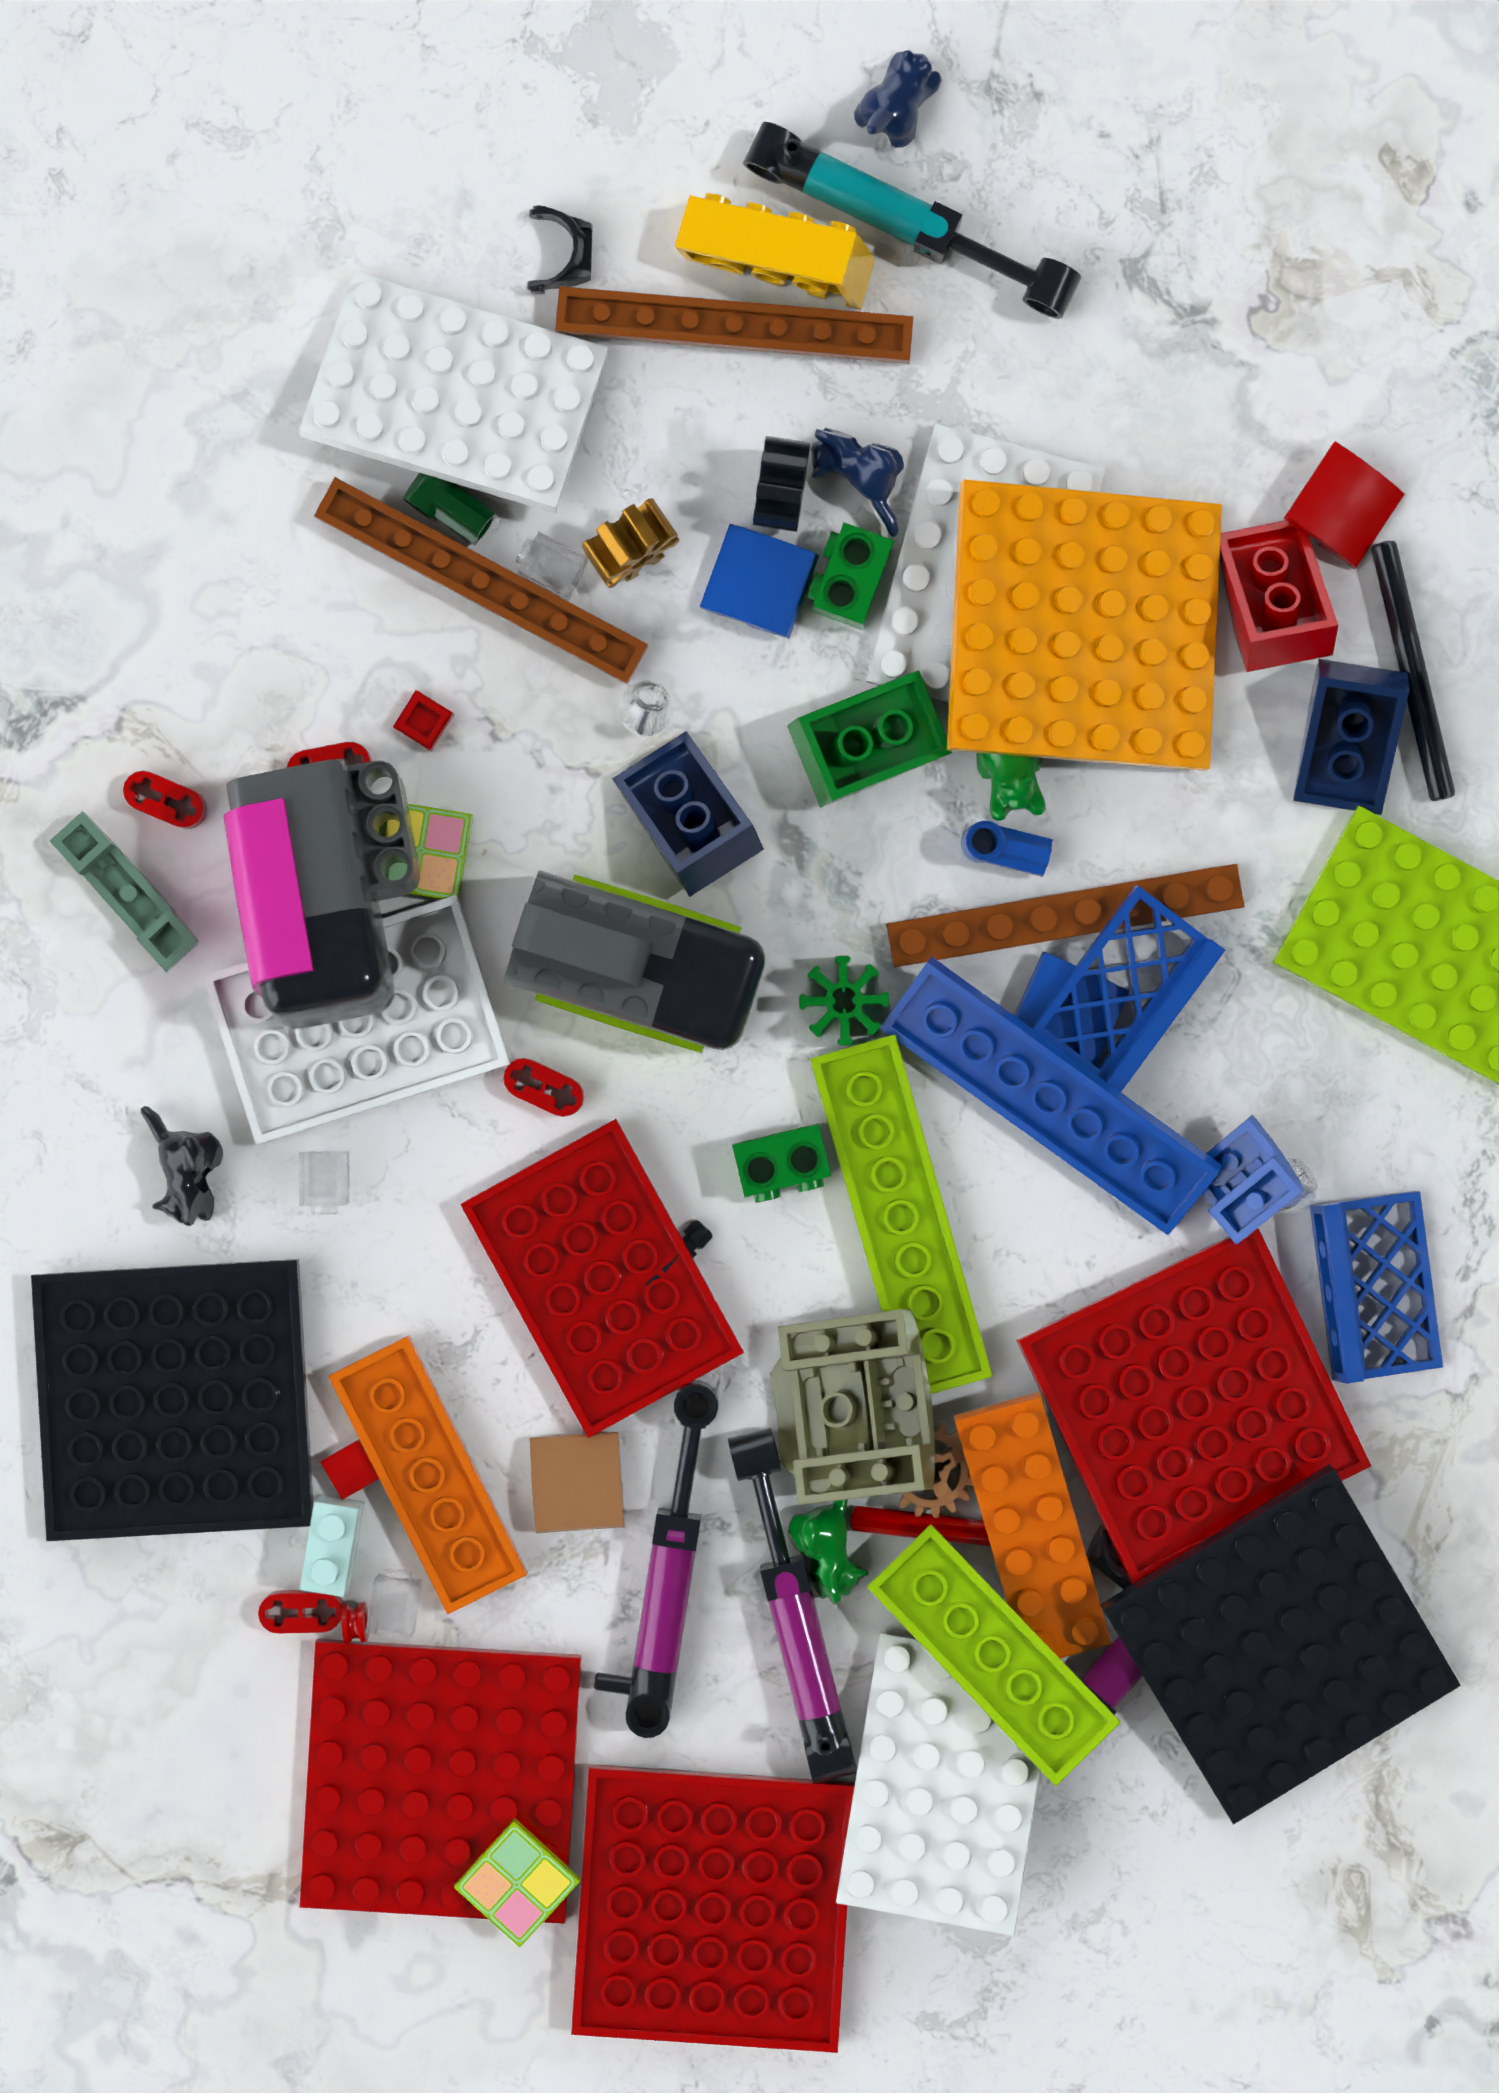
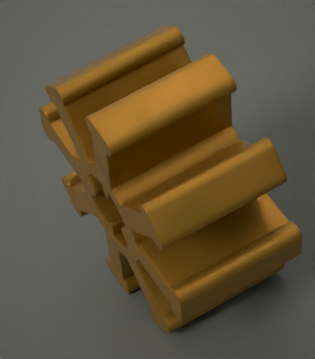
(630, 543)

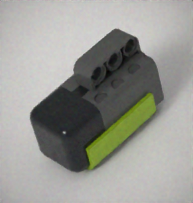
(635, 962)

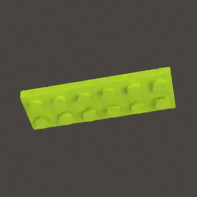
(993, 1655)

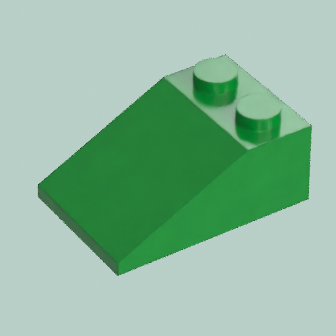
(869, 738)

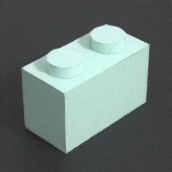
(332, 1545)

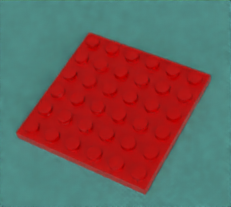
(1190, 1400)
(426, 1764)
(711, 1909)

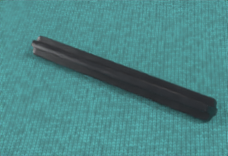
(1412, 662)

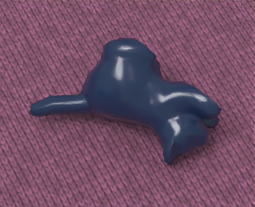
(895, 102)
(868, 469)

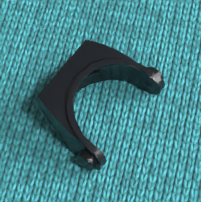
(580, 264)
(1099, 1556)

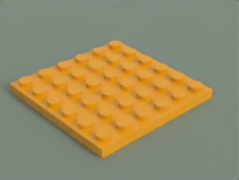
(1084, 626)

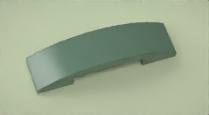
(125, 890)

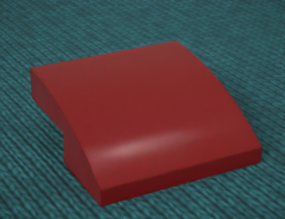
(1344, 504)

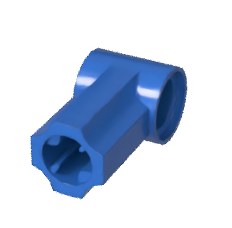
(1011, 848)

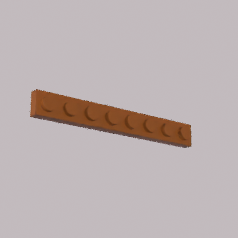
(734, 325)
(481, 581)
(1059, 916)

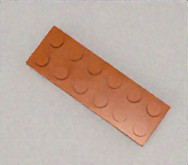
(428, 1474)
(1032, 1523)

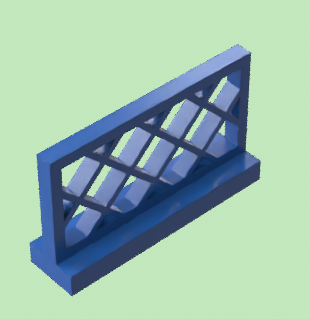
(1159, 1010)
(1339, 1291)

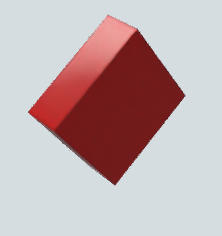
(423, 720)
(349, 1469)

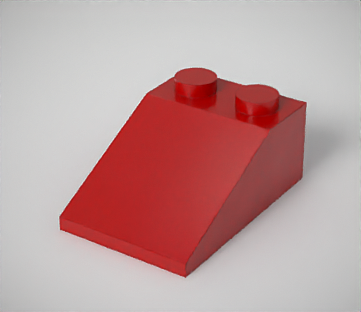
(1276, 596)

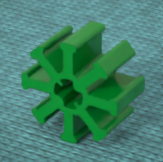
(858, 1000)

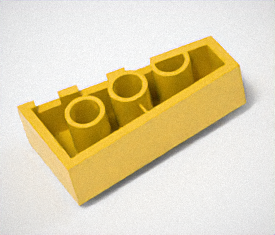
(776, 247)

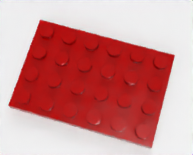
(576, 1255)

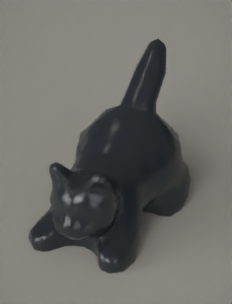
(185, 1162)

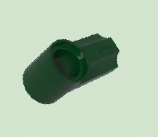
(450, 506)

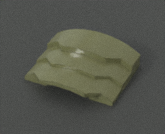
(854, 1407)

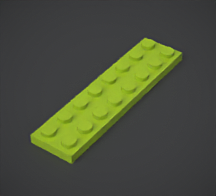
(900, 1205)

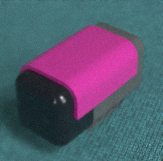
(312, 886)

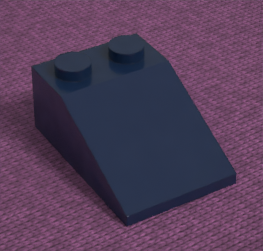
(1351, 736)
(688, 813)

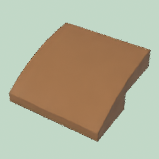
(577, 1482)

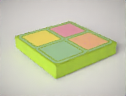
(440, 846)
(517, 1882)

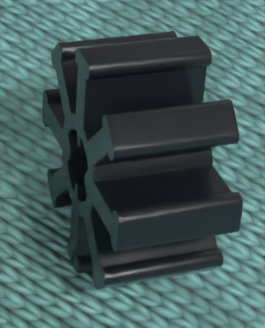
(781, 483)

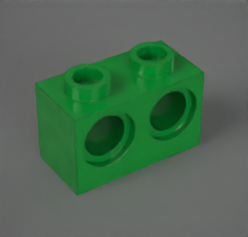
(861, 578)
(778, 1150)

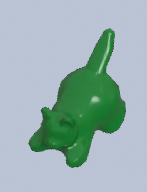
(1012, 783)
(823, 1538)

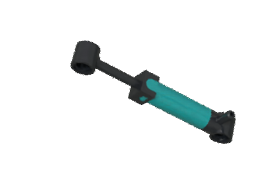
(931, 229)

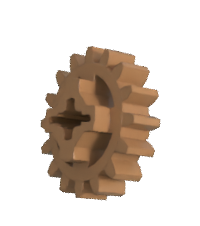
(944, 1494)

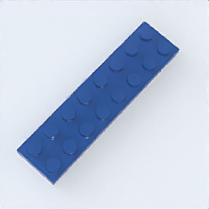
(1050, 1096)

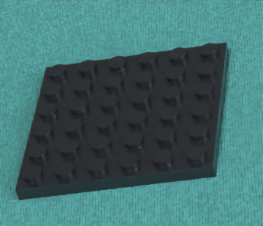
(172, 1400)
(1281, 1644)

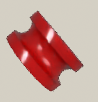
(354, 1622)

